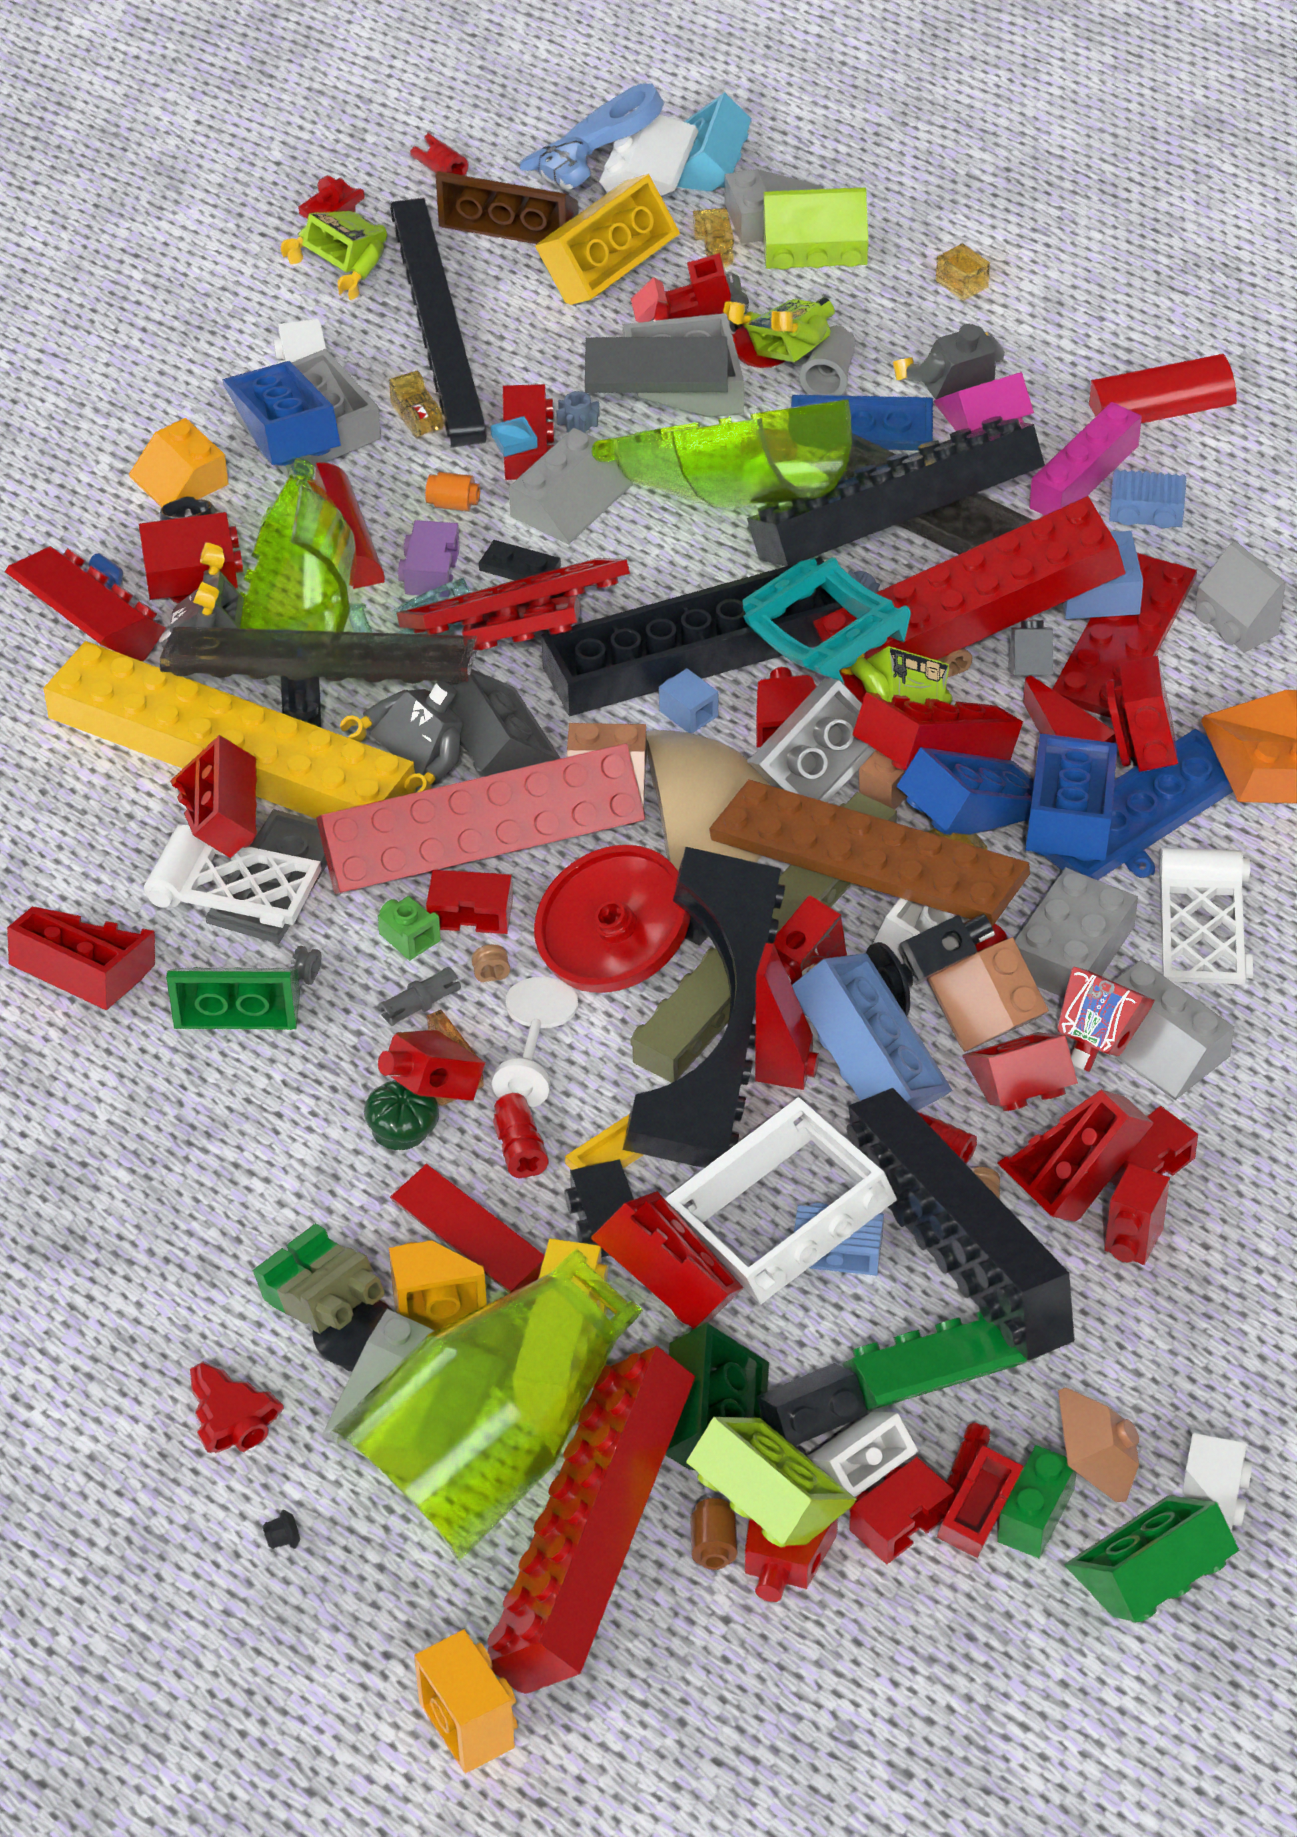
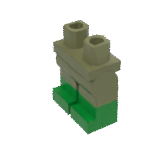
(318, 1280)

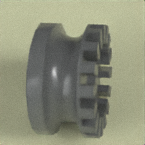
(307, 963)

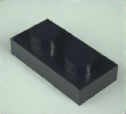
(515, 561)

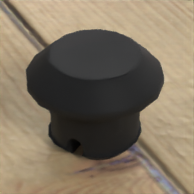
(282, 1531)

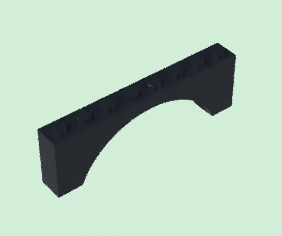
(696, 1113)

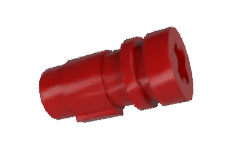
(521, 1144)

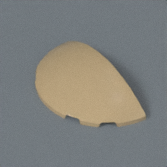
(693, 787)

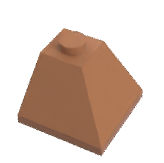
(1099, 1444)

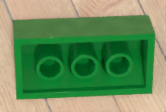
(931, 1362)

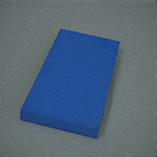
(884, 420)

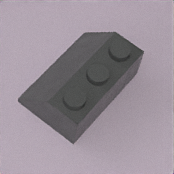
(498, 726)

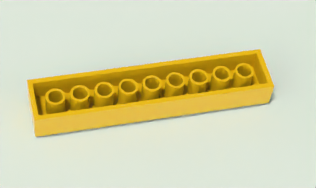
(179, 717)

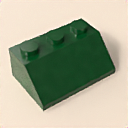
(723, 1386)

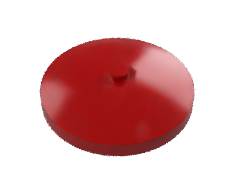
(611, 919)

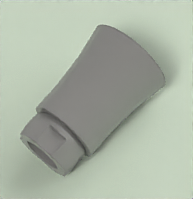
(829, 364)

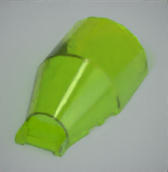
(740, 463)
(302, 561)
(489, 1400)

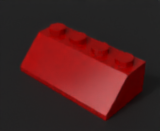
(89, 601)

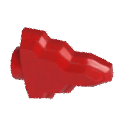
(230, 1410)

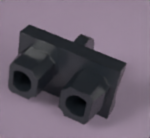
(302, 699)

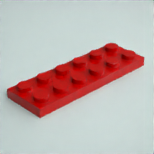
(505, 597)
(1125, 637)

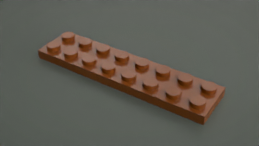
(870, 851)

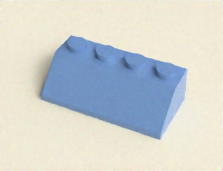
(868, 1031)

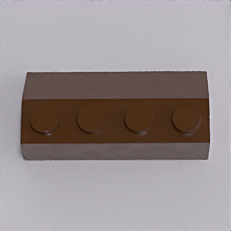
(501, 208)

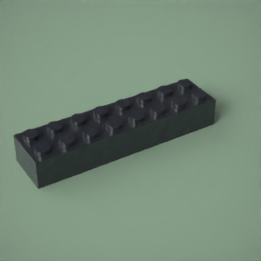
(896, 491)
(647, 645)
(966, 1227)

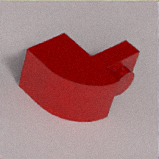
(706, 292)

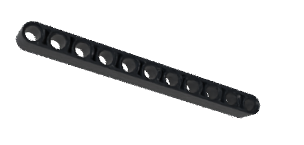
(438, 322)

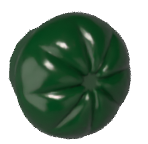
(399, 1116)

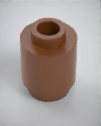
(713, 1534)

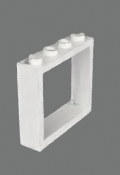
(755, 1158)

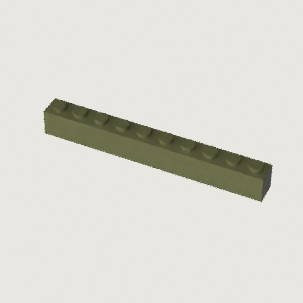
(702, 1001)

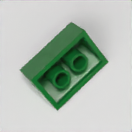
(234, 998)
(1155, 1556)

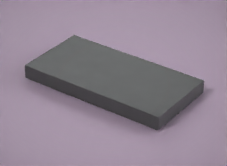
(656, 364)
(280, 834)

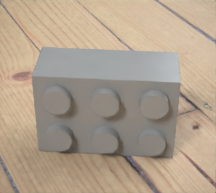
(1075, 926)

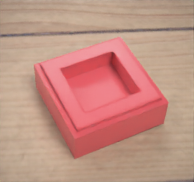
(646, 299)

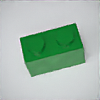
(1036, 1502)

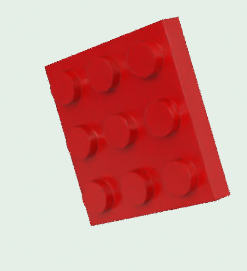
(522, 624)

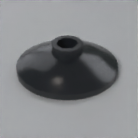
(895, 975)

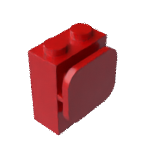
(174, 553)
(1142, 715)

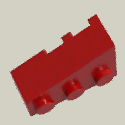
(1078, 1155)

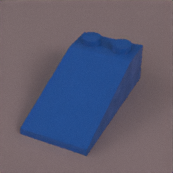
(284, 413)
(967, 791)
(1072, 797)

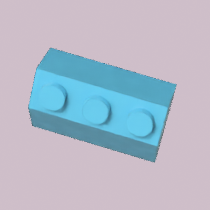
(717, 146)

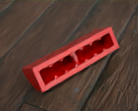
(1168, 389)
(339, 489)
(469, 1229)

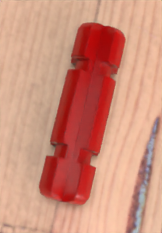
(975, 1437)

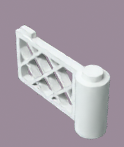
(184, 868)
(1201, 877)

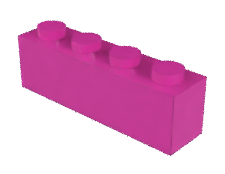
(1086, 459)

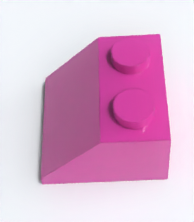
(999, 397)

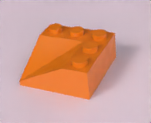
(1258, 747)

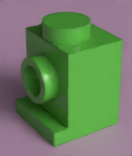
(404, 921)

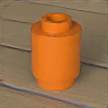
(452, 491)

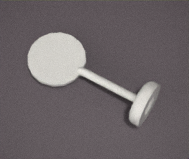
(536, 1004)

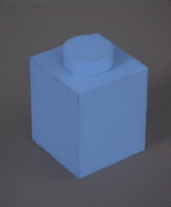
(688, 701)

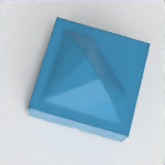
(514, 436)

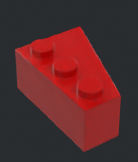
(220, 796)
(79, 956)
(668, 1259)

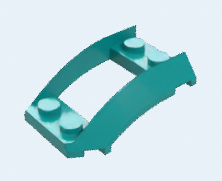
(874, 614)

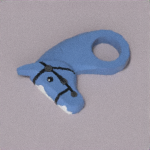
(565, 159)

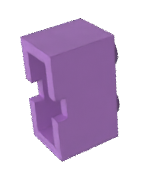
(429, 555)

